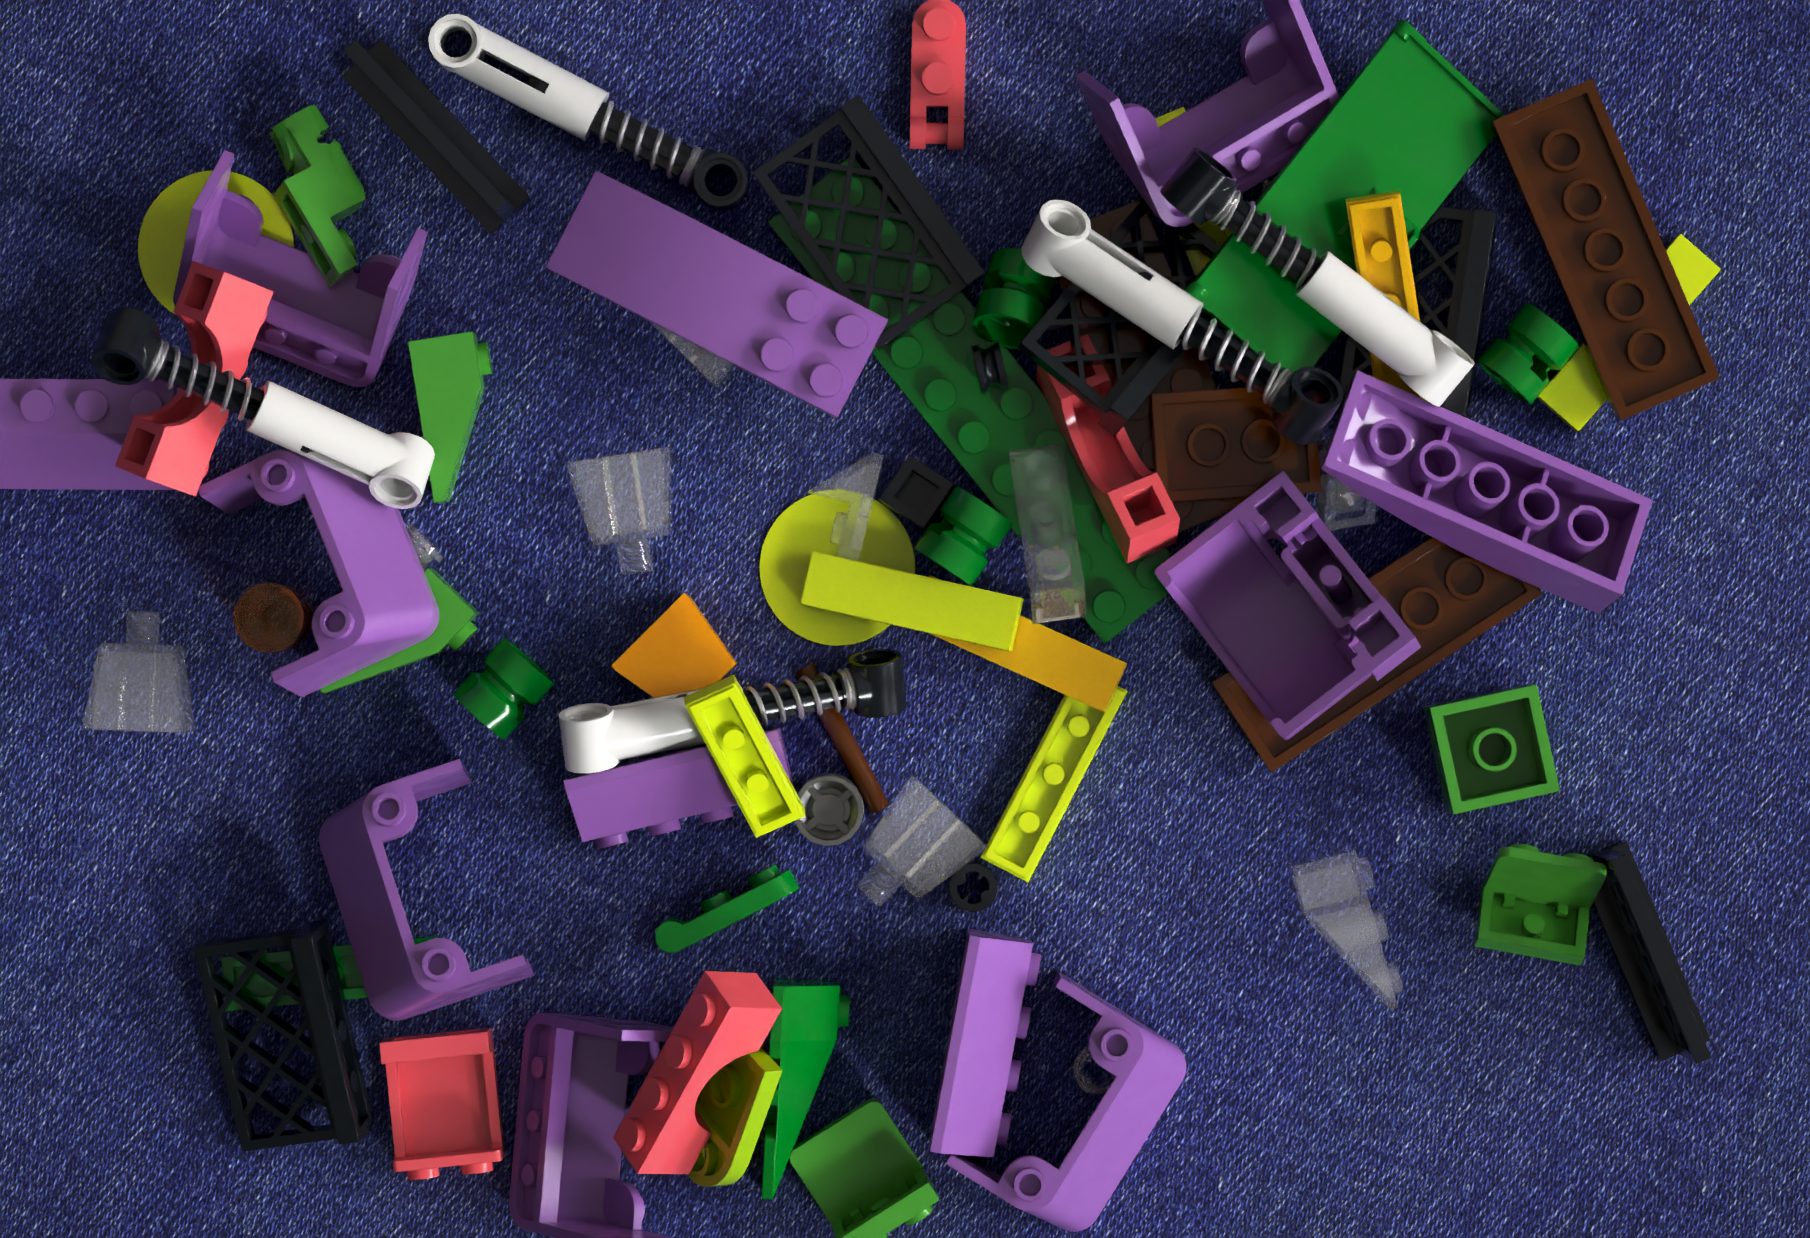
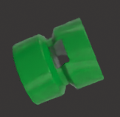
(1011, 299)
(1527, 354)
(964, 535)
(503, 688)

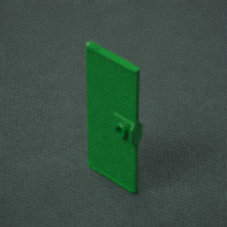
(1395, 127)

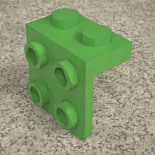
(1538, 903)
(864, 1174)

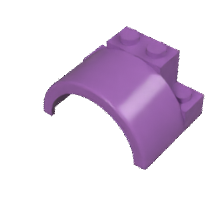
(1288, 624)

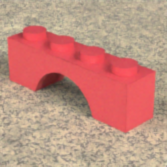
(222, 325)
(1121, 484)
(720, 1023)

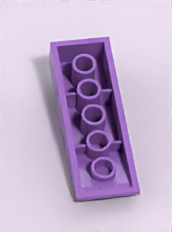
(717, 294)
(1487, 493)

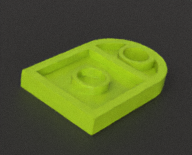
(734, 1111)

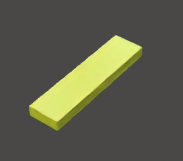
(1576, 389)
(912, 601)
(1048, 785)

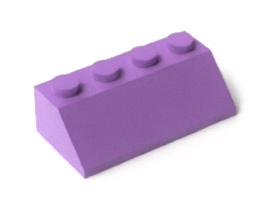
(72, 432)
(655, 794)
(981, 1044)

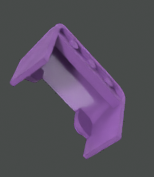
(1245, 127)
(323, 329)
(383, 584)
(396, 973)
(1146, 1079)
(566, 1124)

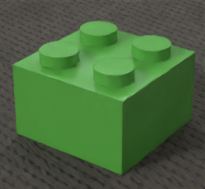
(1491, 748)

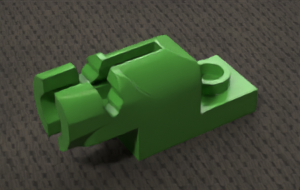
(318, 192)

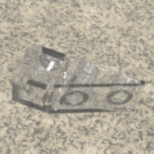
(1048, 534)
(1337, 906)

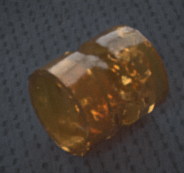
(273, 617)

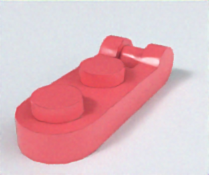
(938, 74)

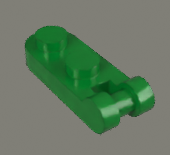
(725, 910)

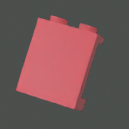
(443, 1102)

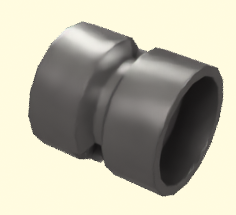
(831, 809)

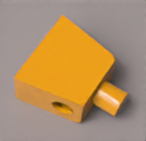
(676, 653)

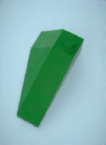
(801, 1047)

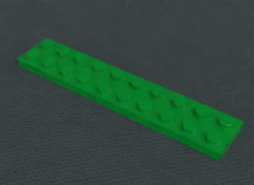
(939, 378)

